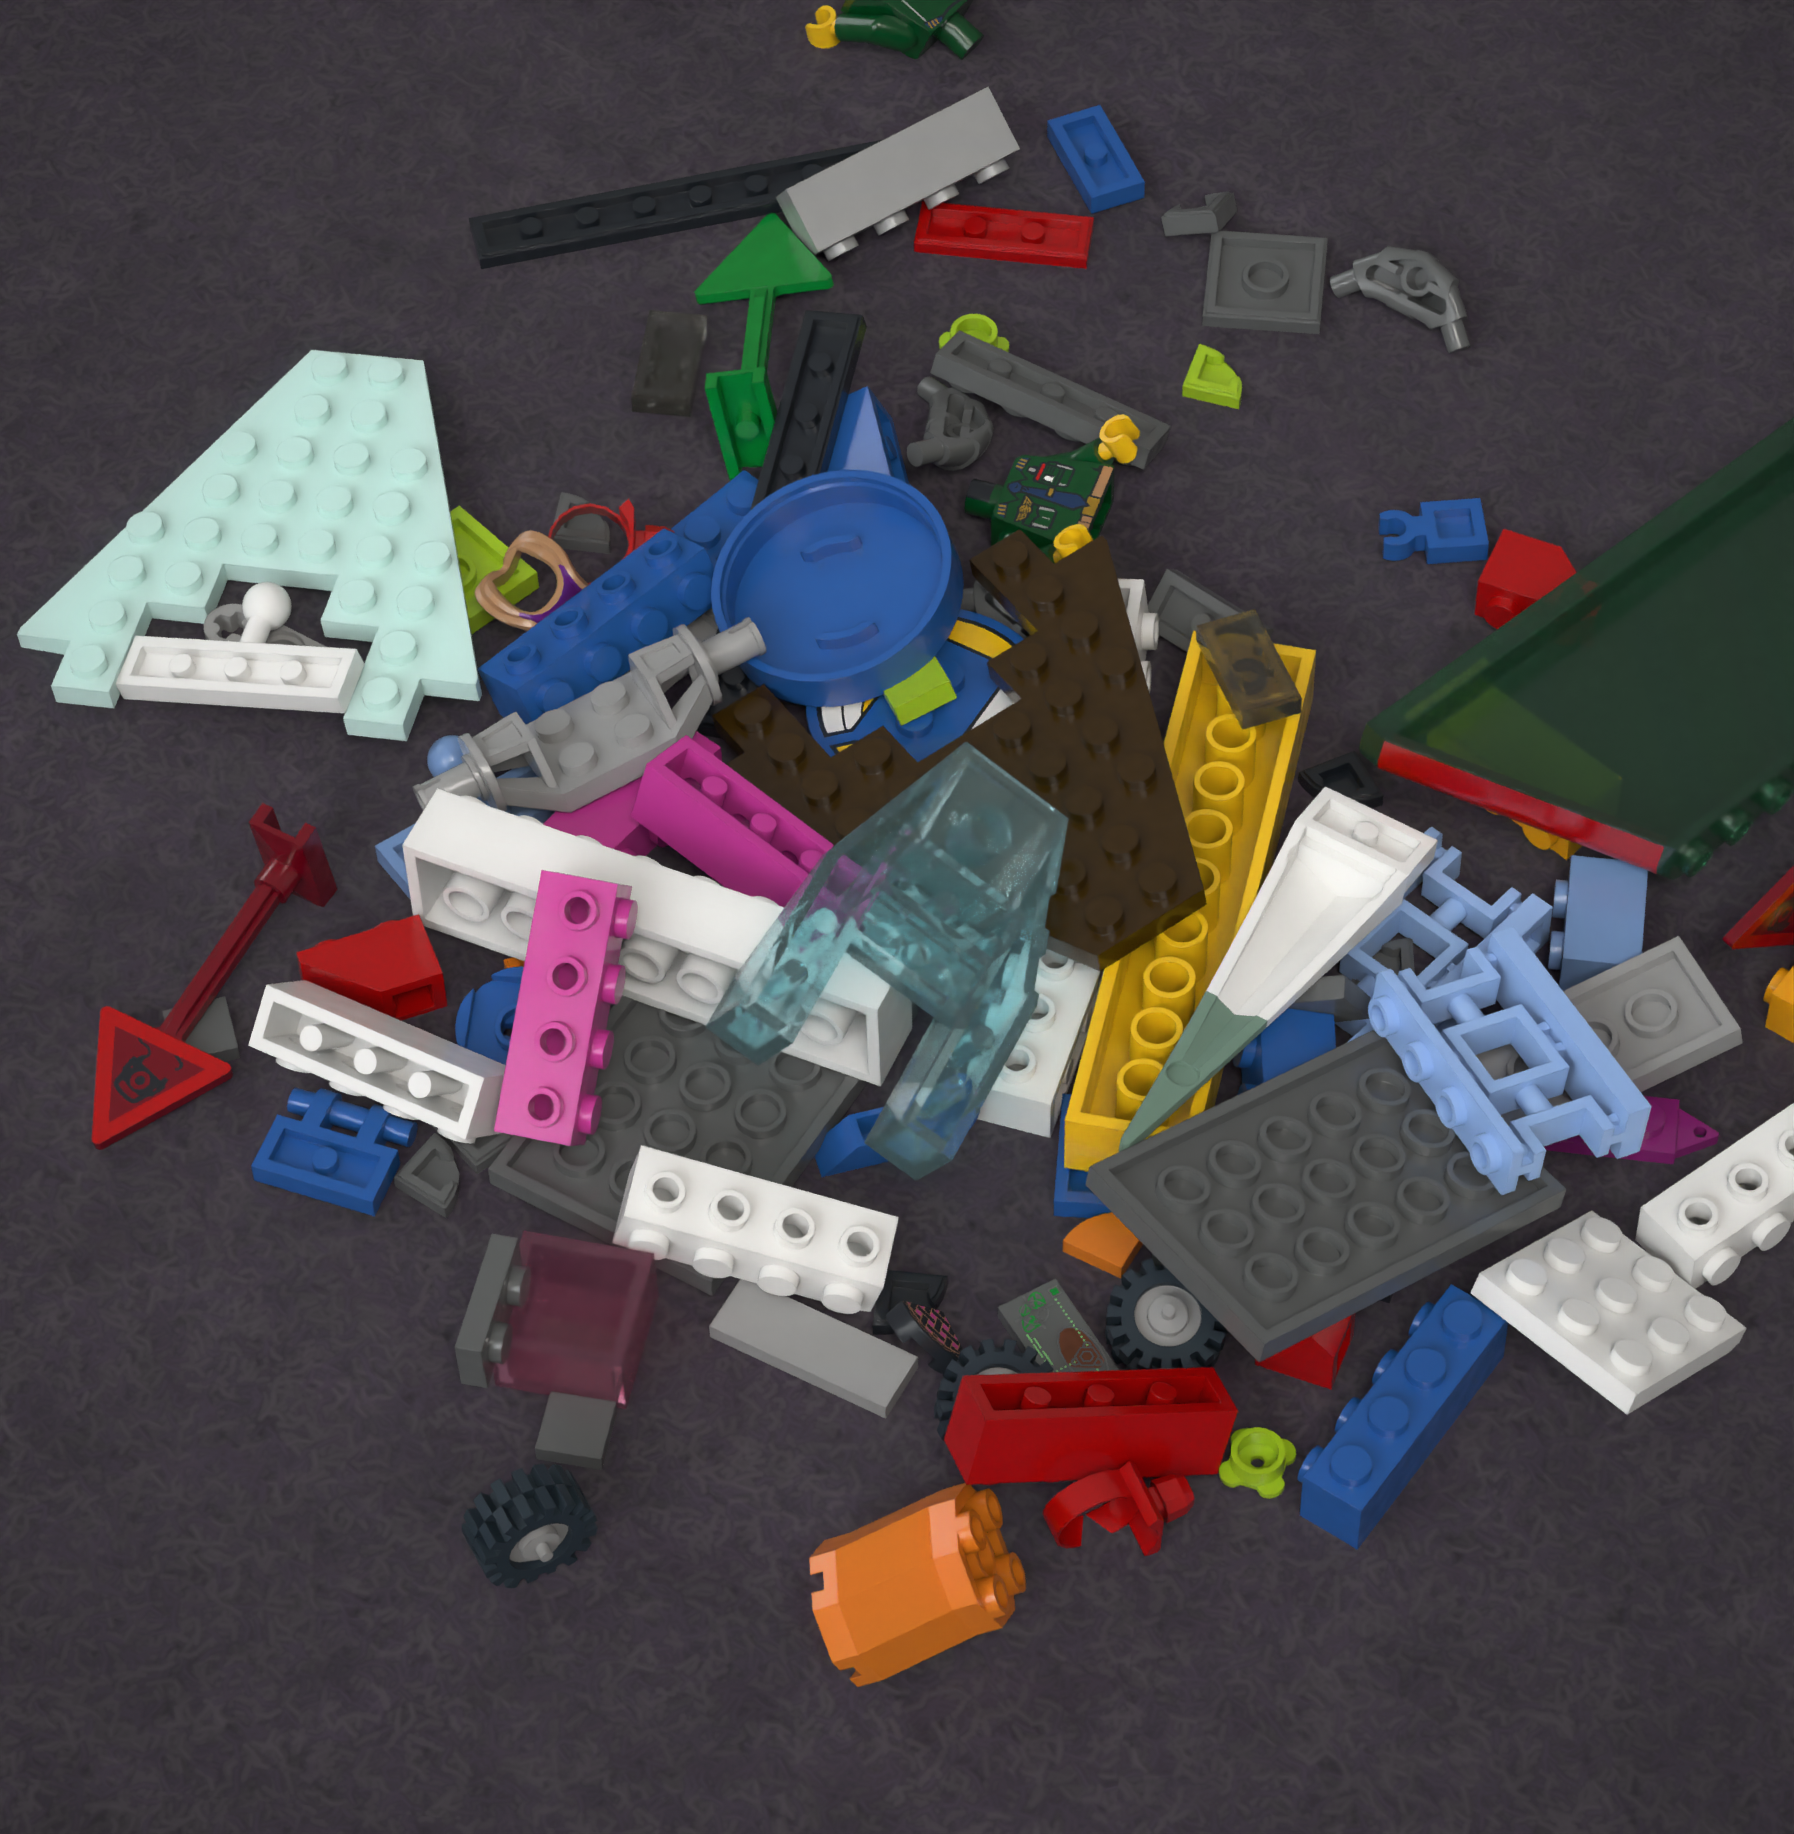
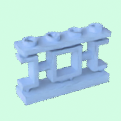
(1434, 932)
(1546, 1035)

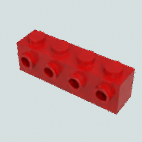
(1089, 1423)

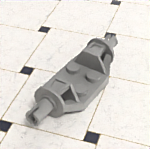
(602, 735)

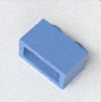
(1601, 917)

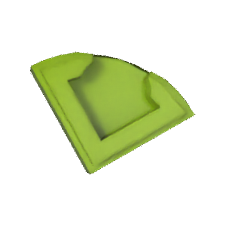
(1212, 379)

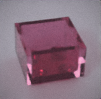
(580, 1319)

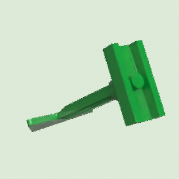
(759, 269)

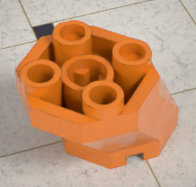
(915, 1583)

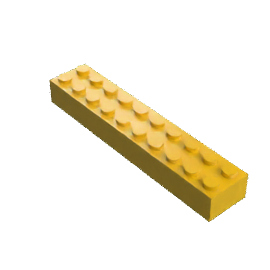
(1234, 808)

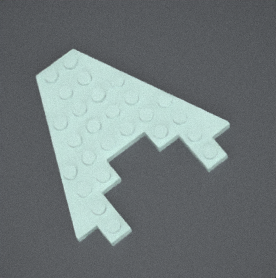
(311, 489)

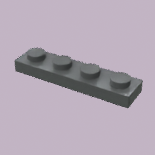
(1041, 395)

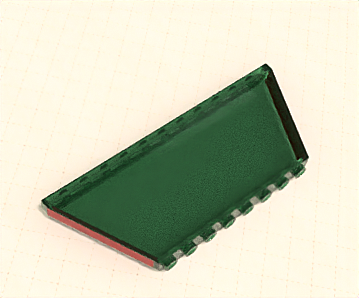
(1639, 693)

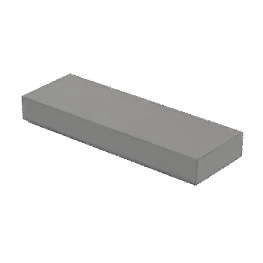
(814, 1347)

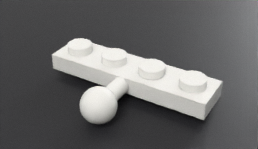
(243, 671)

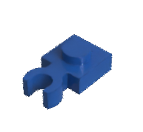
(1443, 529)

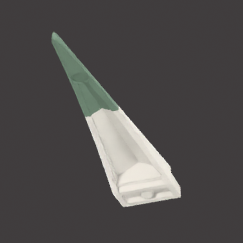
(1323, 896)

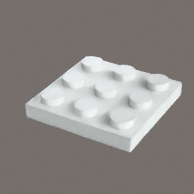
(1608, 1311)

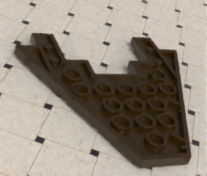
(1074, 737)

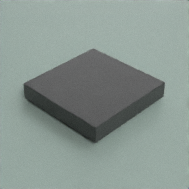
(1265, 282)

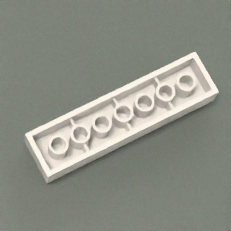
(479, 880)

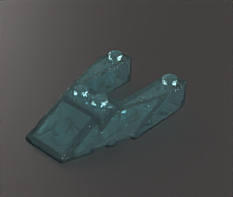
(944, 906)

